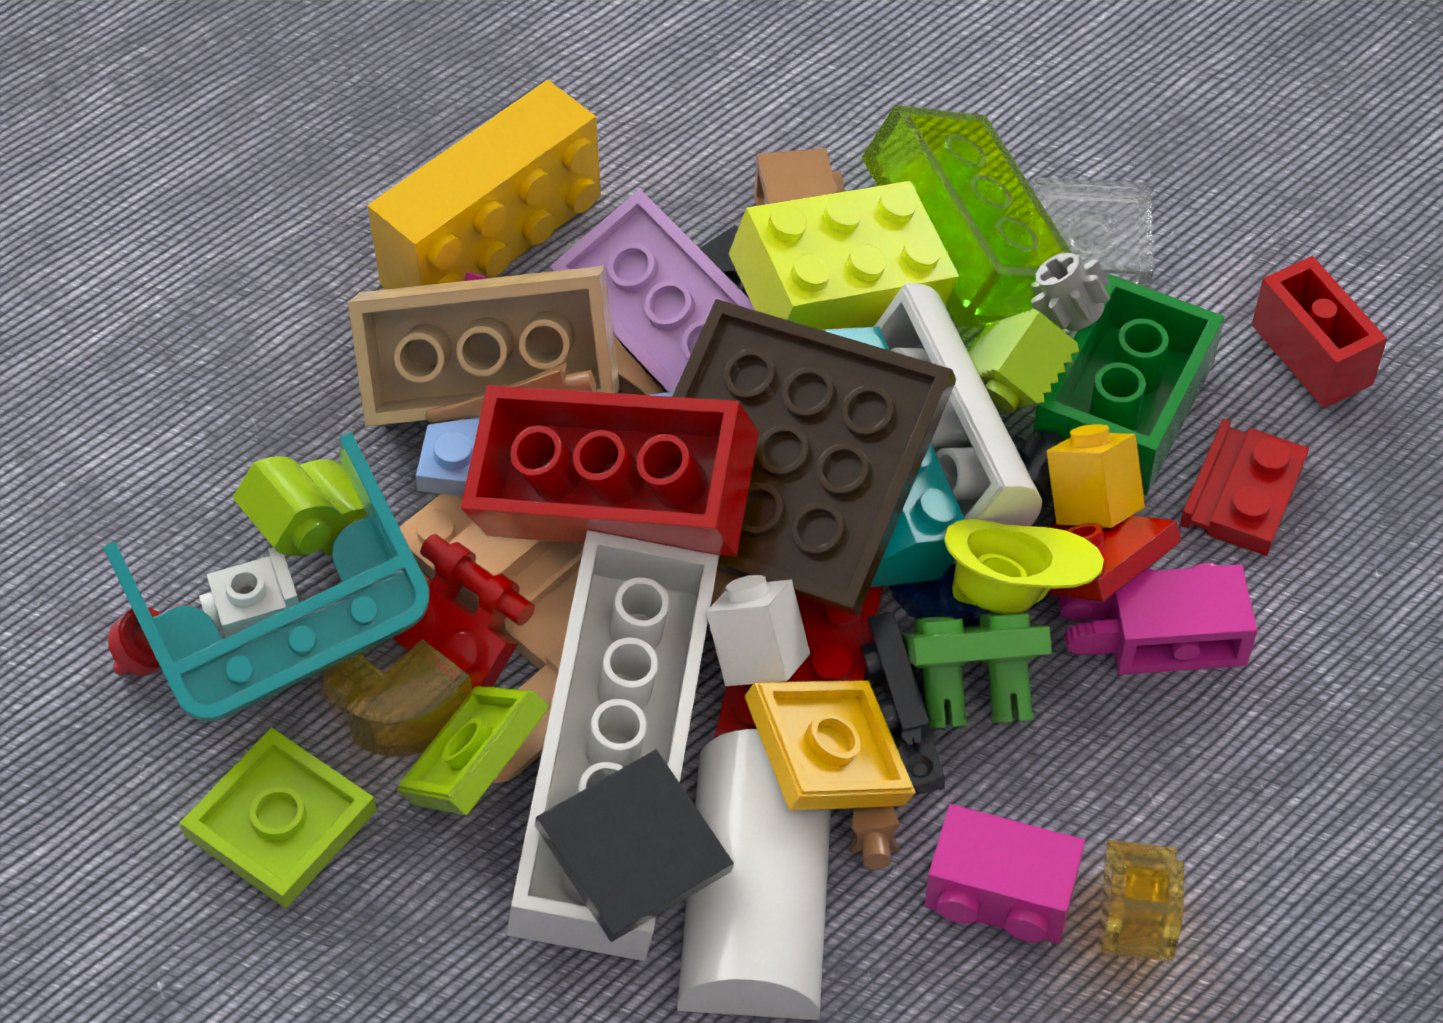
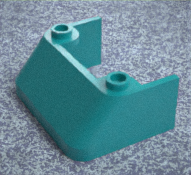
(377, 600)

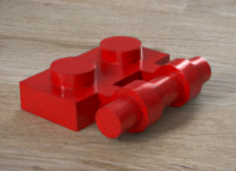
(455, 630)

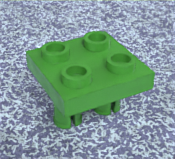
(1001, 640)

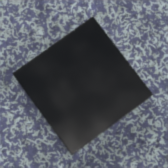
(633, 845)

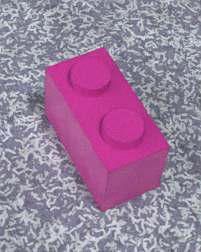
(1003, 874)

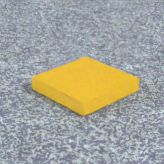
(829, 745)

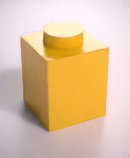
(1095, 477)

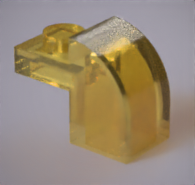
(401, 708)
(1141, 901)

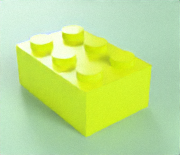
(839, 255)

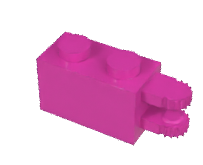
(1168, 621)

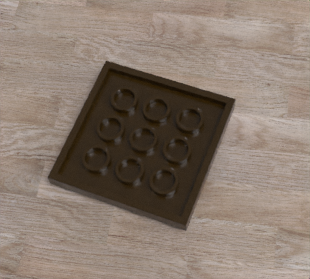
(832, 450)

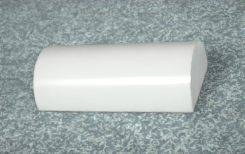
(970, 436)
(760, 929)

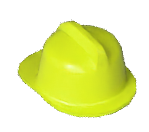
(1016, 565)

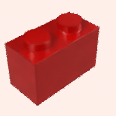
(1318, 331)

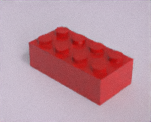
(611, 465)

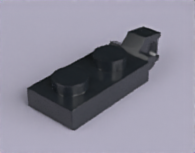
(903, 707)

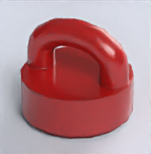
(130, 646)

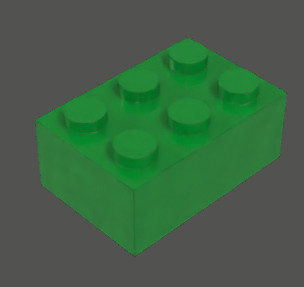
(1135, 371)

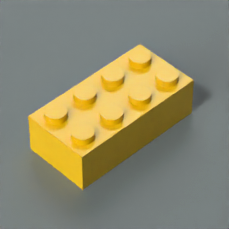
(489, 194)

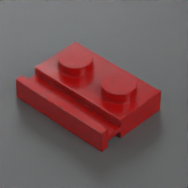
(1245, 487)

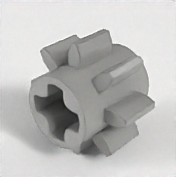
(1070, 291)

